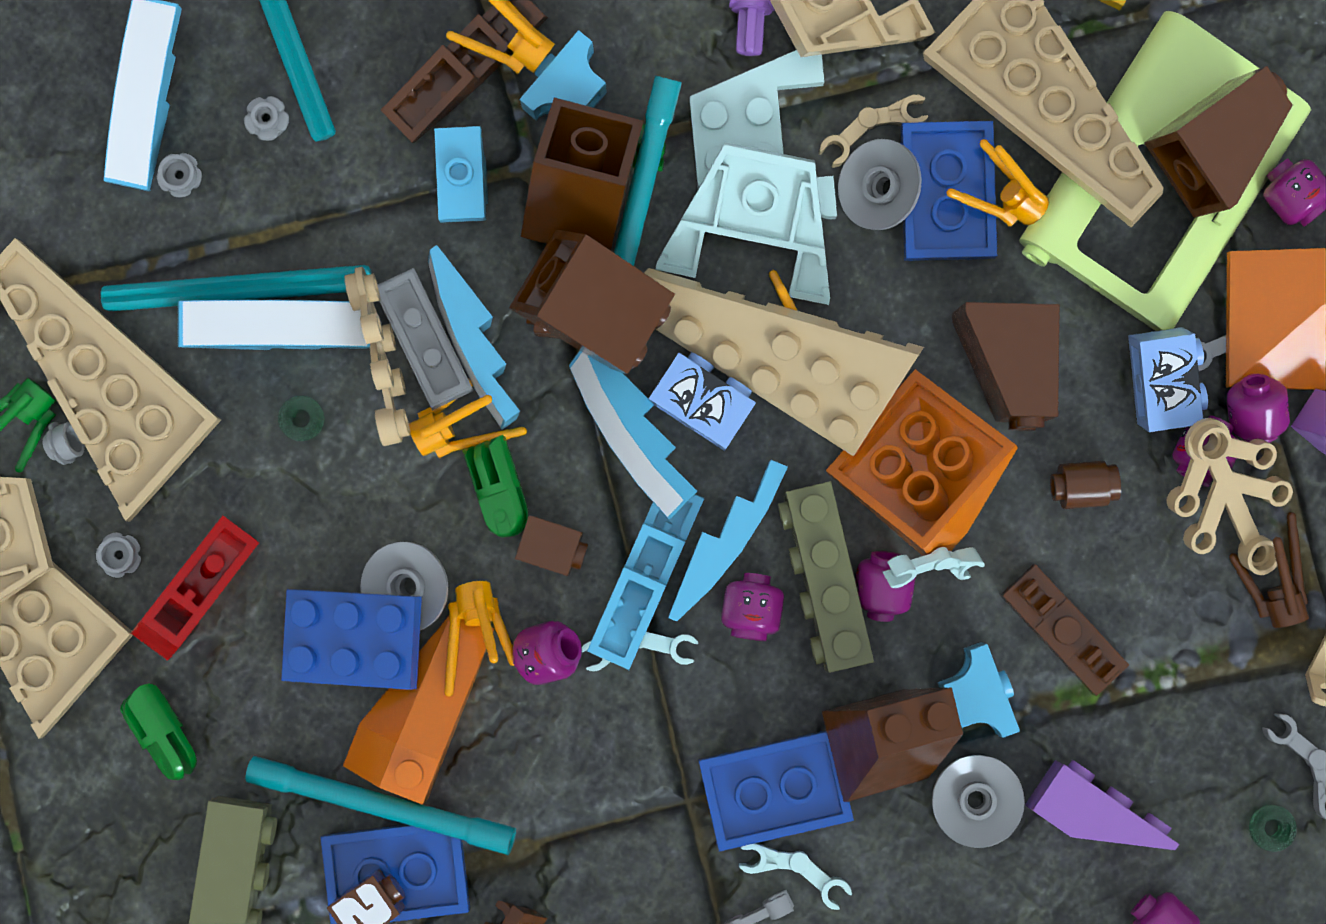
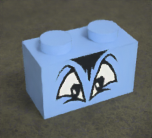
(1167, 379)
(703, 400)

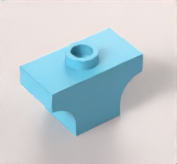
(565, 78)
(461, 174)
(982, 692)

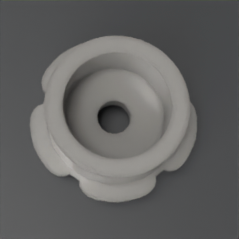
(278, 118)
(167, 174)
(62, 443)
(106, 554)

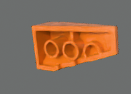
(410, 730)

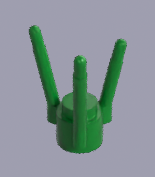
(27, 403)

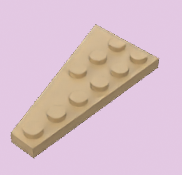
(1036, 85)
(790, 358)
(113, 393)
(55, 645)

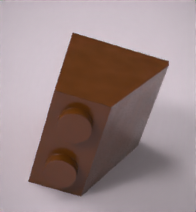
(1221, 141)
(580, 173)
(593, 300)
(1013, 358)
(891, 739)

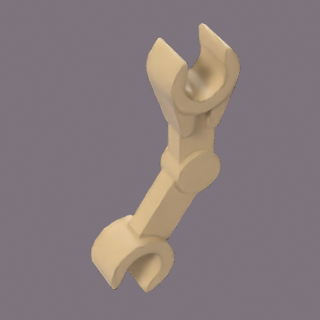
(868, 119)

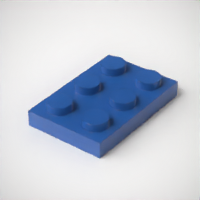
(949, 159)
(351, 639)
(773, 791)
(422, 862)

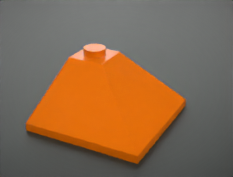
(1277, 316)
(925, 466)

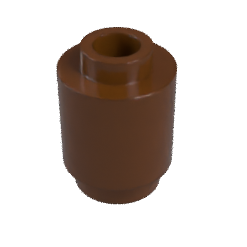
(1085, 484)

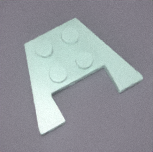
(748, 114)
(758, 200)

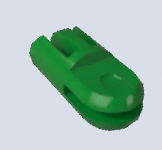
(497, 487)
(159, 731)

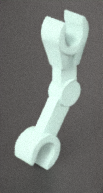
(905, 570)
(653, 642)
(798, 862)

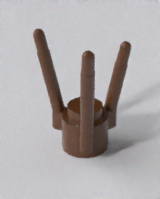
(1287, 601)

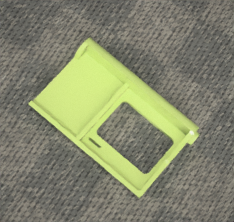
(1166, 79)

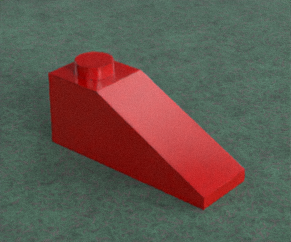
(195, 588)

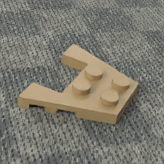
(849, 25)
(22, 537)

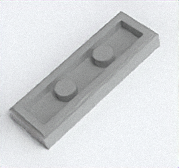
(423, 339)

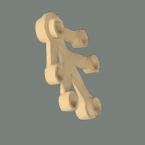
(362, 292)
(1227, 492)

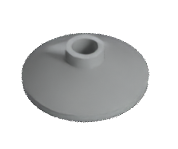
(863, 181)
(396, 563)
(997, 814)

